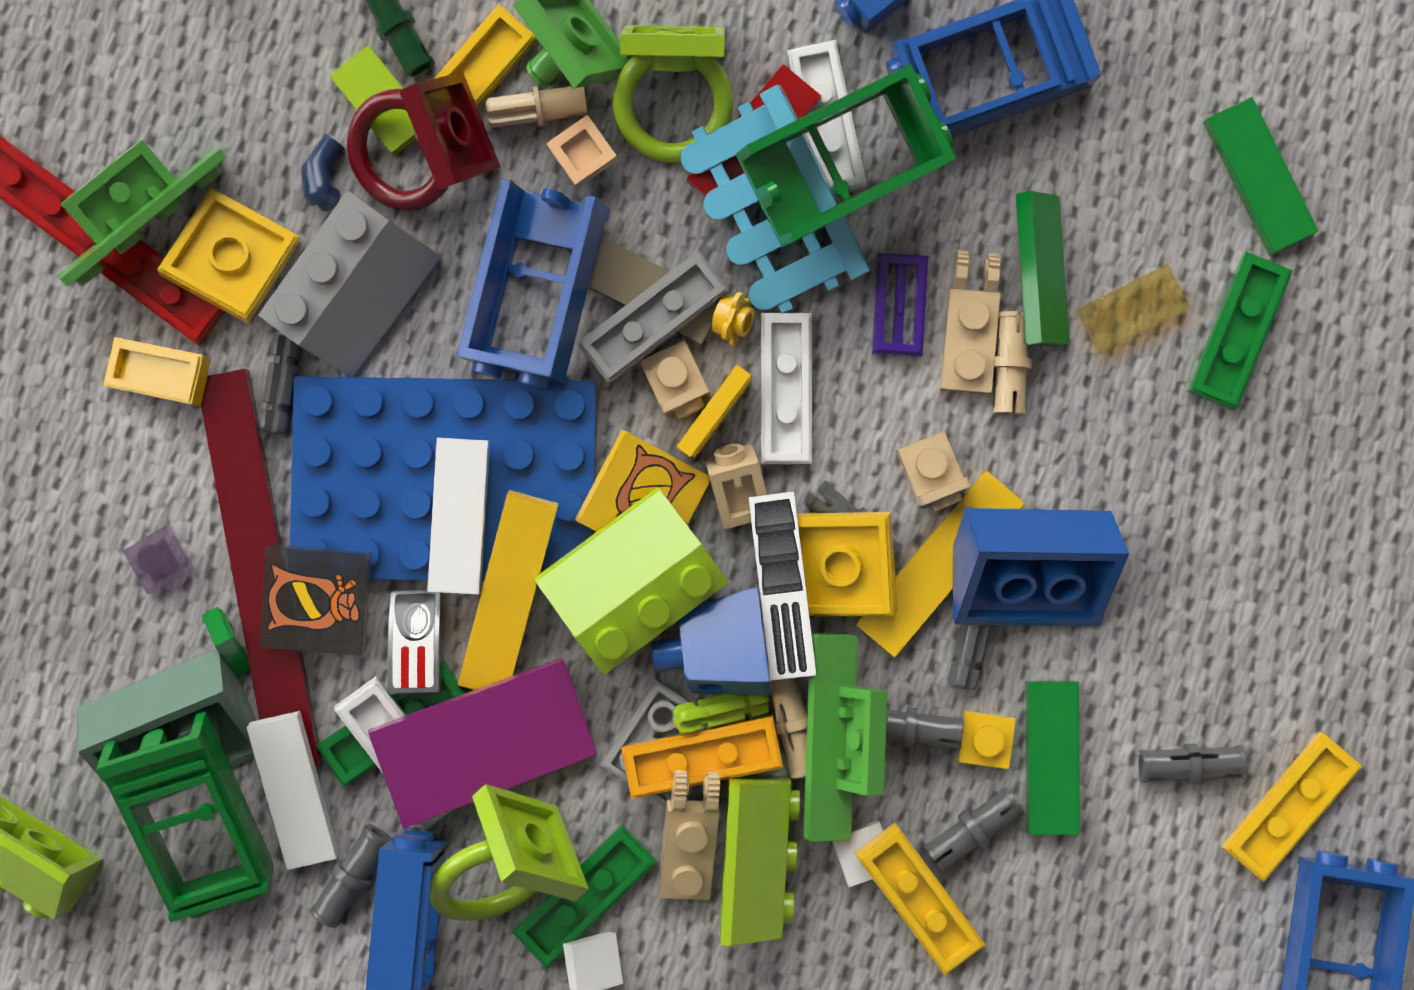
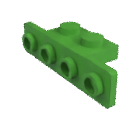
(124, 199)
(842, 739)

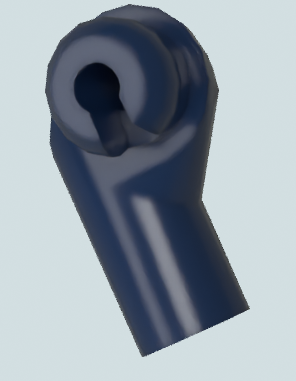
(316, 174)

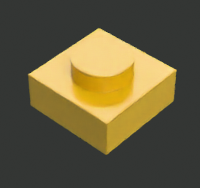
(986, 739)

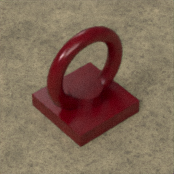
(445, 130)

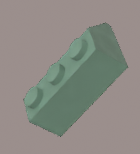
(170, 704)

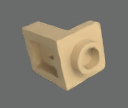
(676, 380)
(933, 471)
(735, 478)

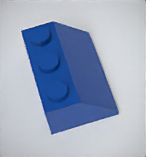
(1035, 566)

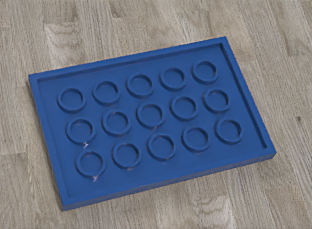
(371, 454)

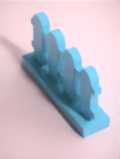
(756, 241)

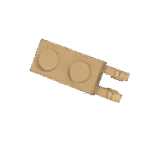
(971, 328)
(689, 840)

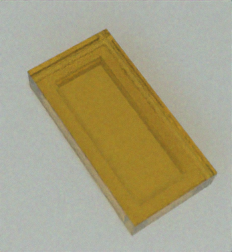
(1132, 309)

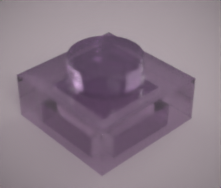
(158, 559)

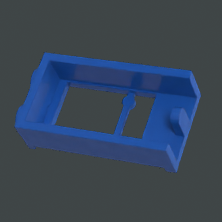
(1058, 38)
(544, 220)
(403, 918)
(1392, 928)

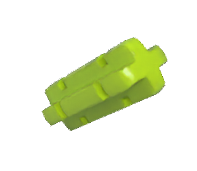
(718, 712)

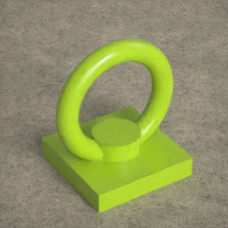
(673, 51)
(528, 850)

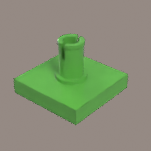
(573, 42)

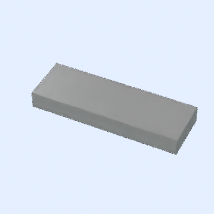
(653, 317)

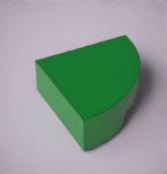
(225, 641)

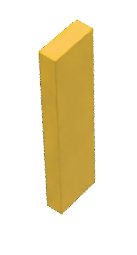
(929, 572)
(508, 590)

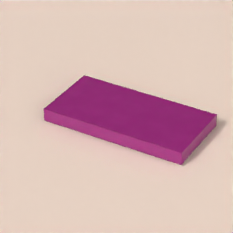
(481, 738)

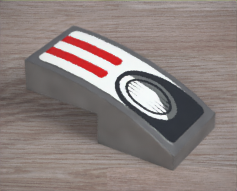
(415, 641)

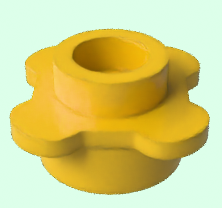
(733, 317)

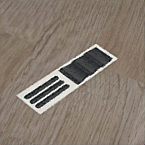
(782, 586)

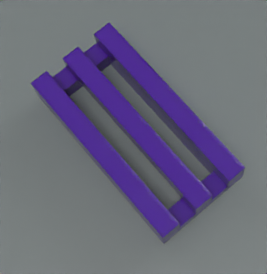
(897, 347)

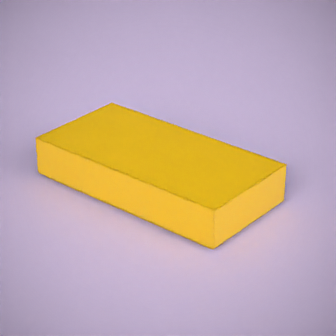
(490, 53)
(157, 371)
(714, 412)

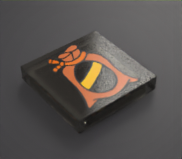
(315, 599)

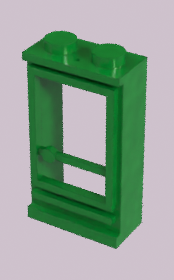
(781, 185)
(175, 766)

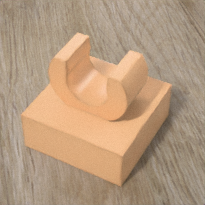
(582, 151)

